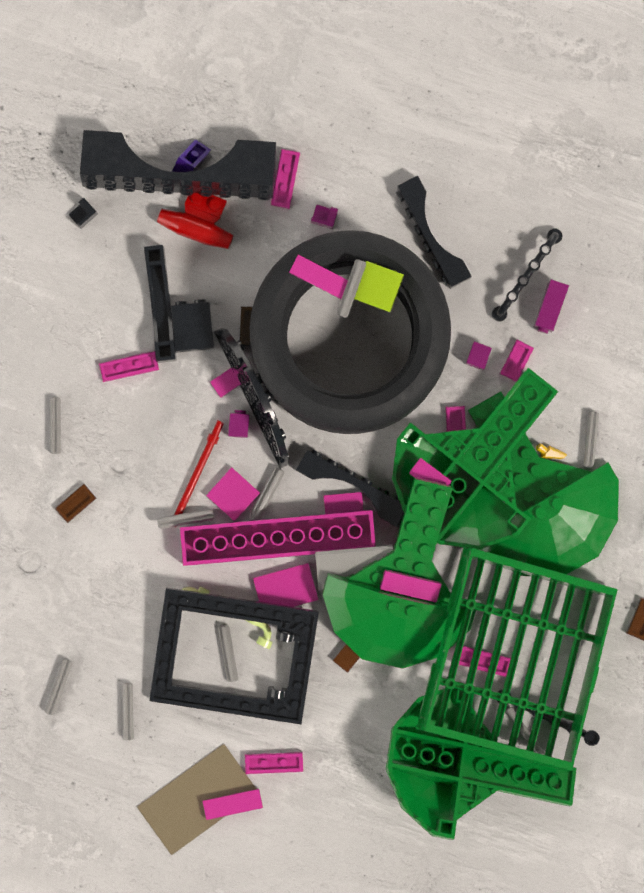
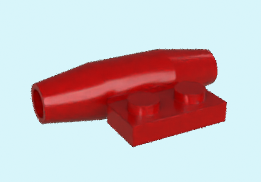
(198, 221)

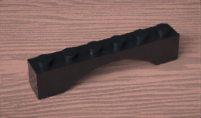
(452, 267)
(160, 303)
(317, 468)

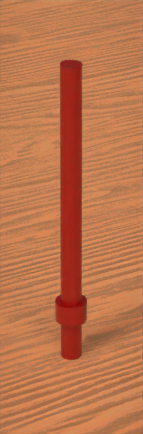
(212, 440)

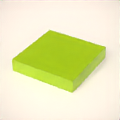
(379, 286)

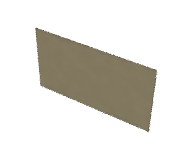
(178, 809)

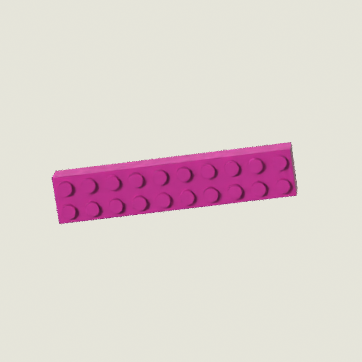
(276, 537)

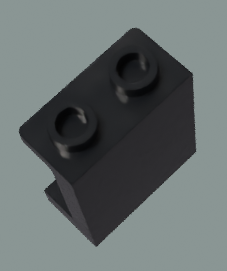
(192, 326)

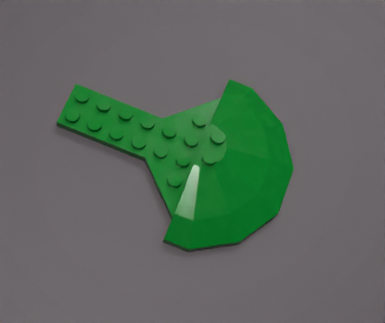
(478, 465)
(567, 506)
(387, 624)
(446, 777)

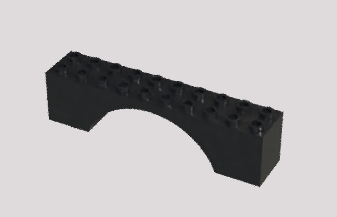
(243, 172)

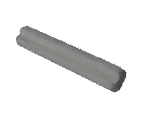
(351, 288)
(55, 425)
(591, 438)
(267, 494)
(187, 518)
(228, 653)
(58, 687)
(127, 706)

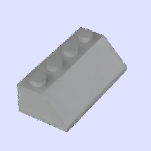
(346, 561)

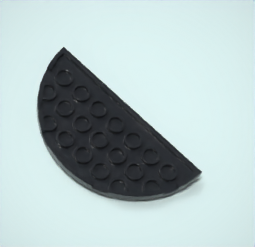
(255, 395)

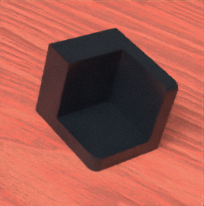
(83, 213)

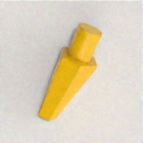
(550, 452)

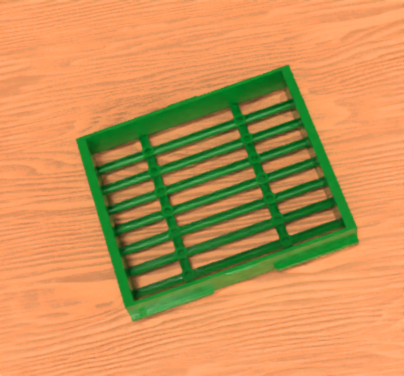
(456, 600)

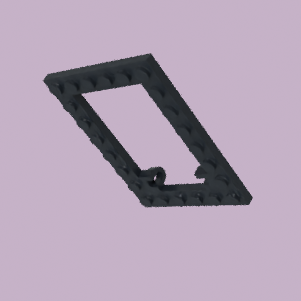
(280, 705)

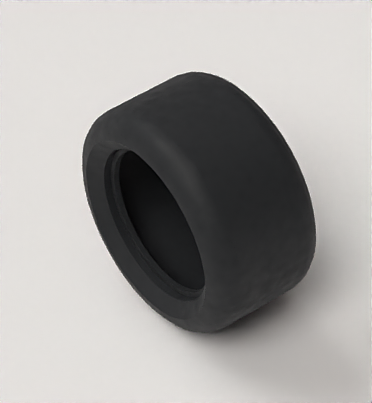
(356, 412)

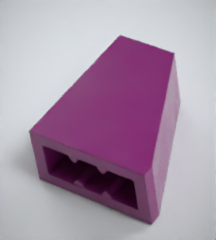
(550, 306)

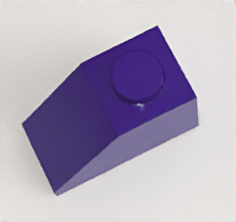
(191, 158)

